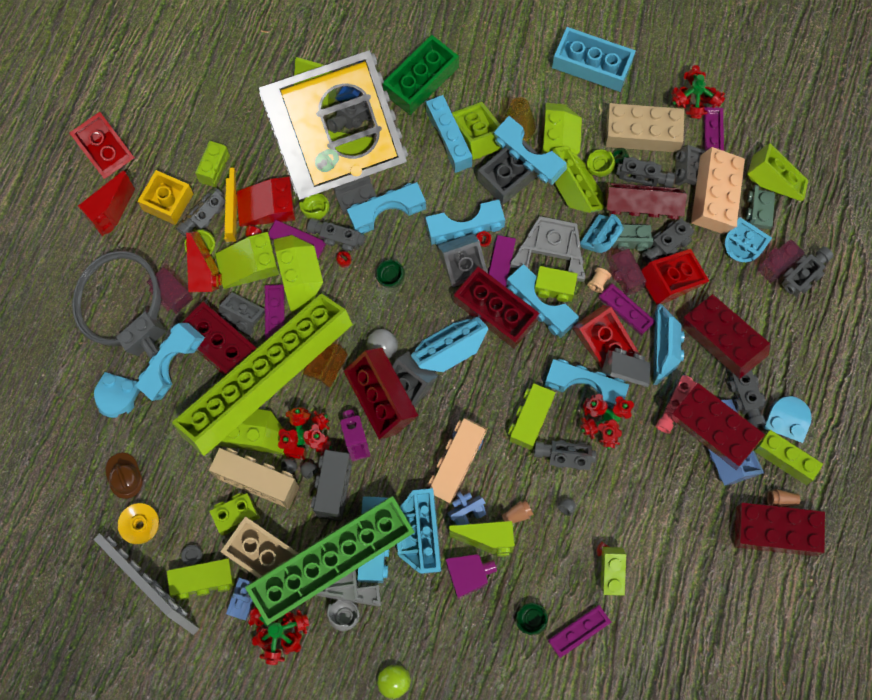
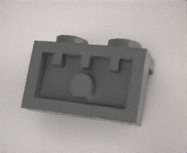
(687, 165)
(354, 193)
(240, 313)

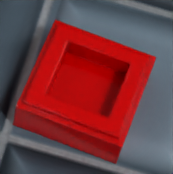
(297, 453)

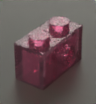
(780, 260)
(627, 272)
(173, 294)

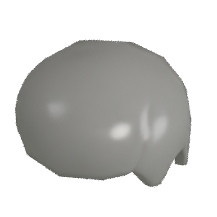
(383, 339)
(343, 615)

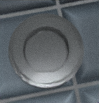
(192, 555)

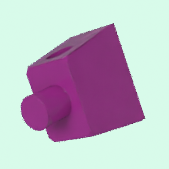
(354, 436)
(469, 573)

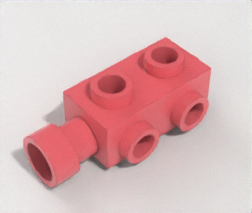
(682, 389)

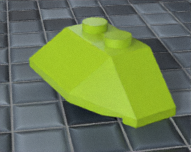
(561, 128)
(578, 184)
(298, 271)
(256, 433)

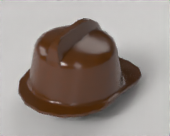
(123, 475)

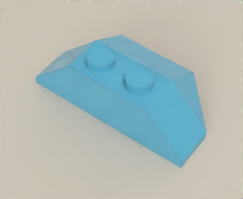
(666, 344)
(450, 345)
(421, 548)

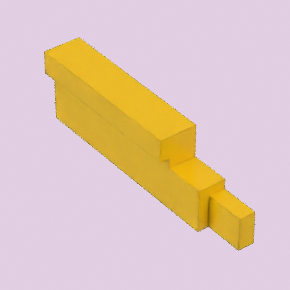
(231, 207)

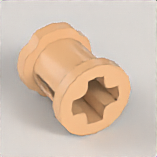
(599, 279)

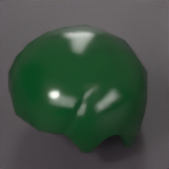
(390, 274)
(532, 619)

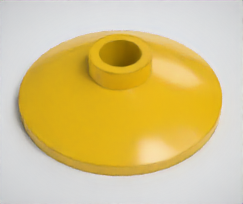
(131, 517)

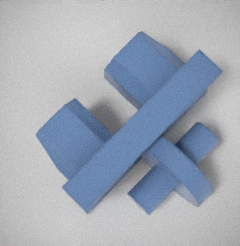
(474, 505)
(241, 601)

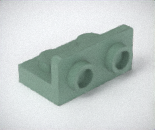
(761, 208)
(634, 237)

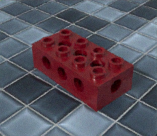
(218, 331)

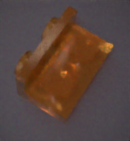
(326, 365)

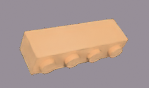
(457, 460)

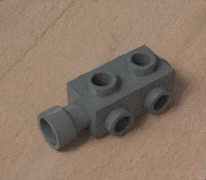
(350, 117)
(642, 170)
(203, 212)
(334, 234)
(678, 235)
(801, 274)
(742, 392)
(567, 456)

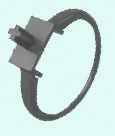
(139, 334)

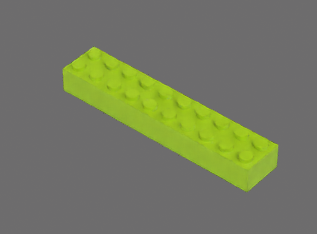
(262, 374)

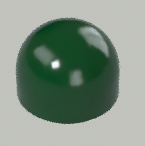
(623, 152)

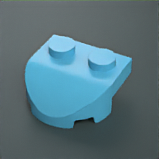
(602, 233)
(746, 242)
(115, 395)
(789, 418)

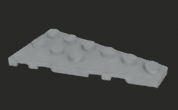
(146, 584)

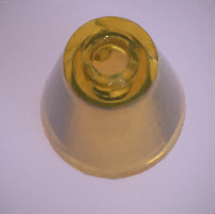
(521, 112)

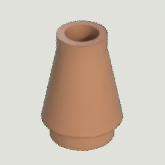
(782, 498)
(518, 512)

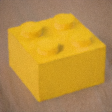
(165, 197)

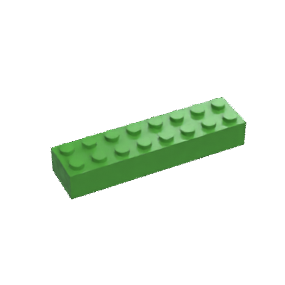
(329, 560)

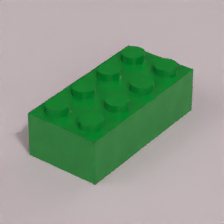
(421, 74)

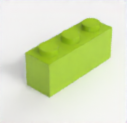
(531, 416)
(788, 457)
(201, 579)

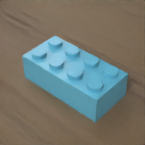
(593, 59)

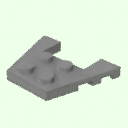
(552, 239)
(347, 590)

